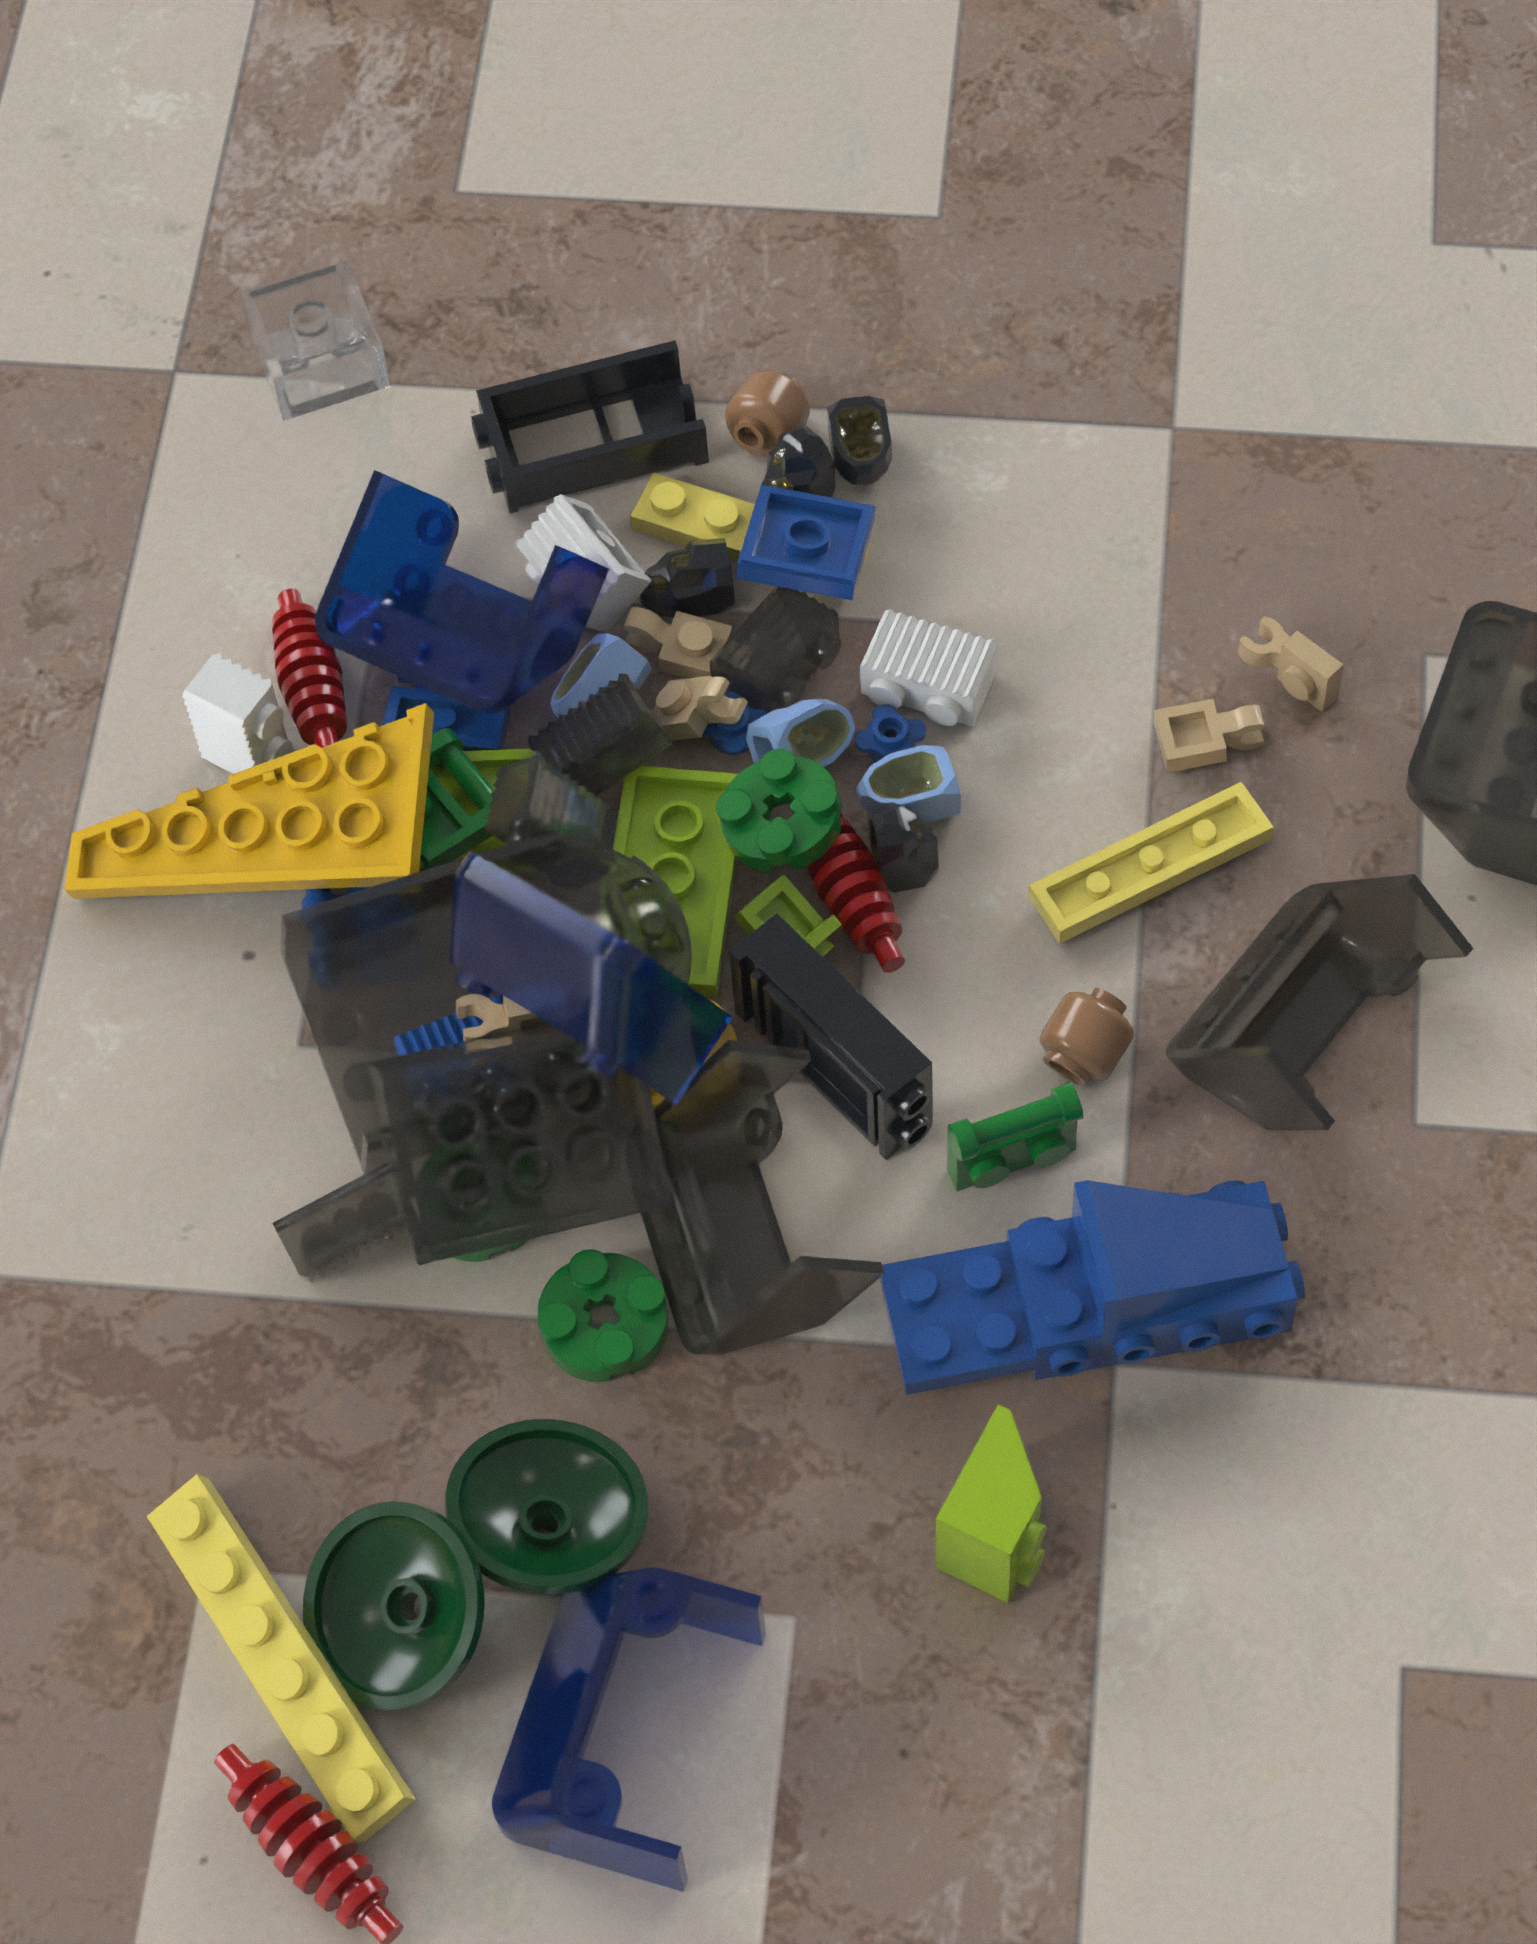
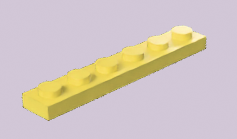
(281, 1659)

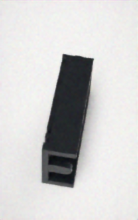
(644, 376)
(854, 1050)

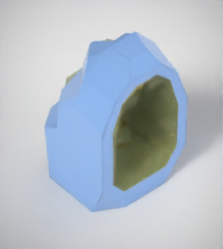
(594, 667)
(806, 729)
(914, 778)

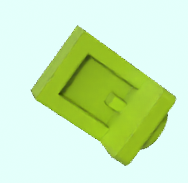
(789, 904)

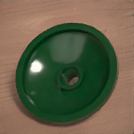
(553, 1480)
(364, 1600)

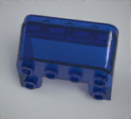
(440, 626)

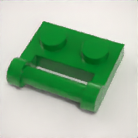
(447, 827)
(1021, 1137)

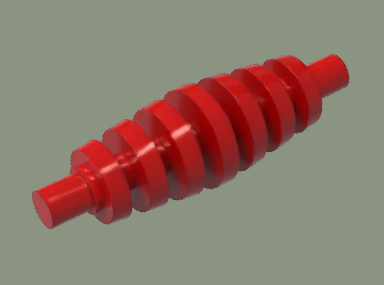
(308, 672)
(858, 897)
(308, 1844)

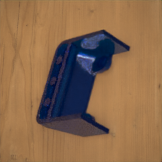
(579, 979)
(545, 1787)

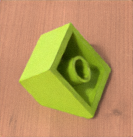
(992, 1515)

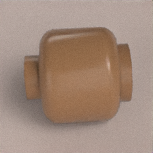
(764, 409)
(1086, 1036)

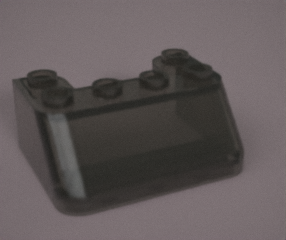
(1480, 743)

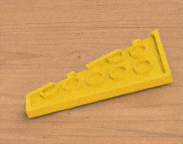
(287, 824)

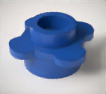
(886, 720)
(732, 738)

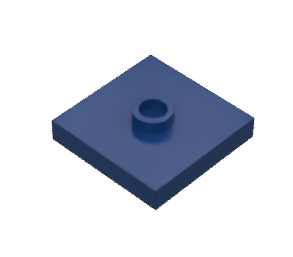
(806, 542)

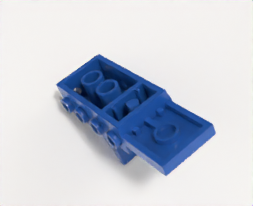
(1097, 1290)

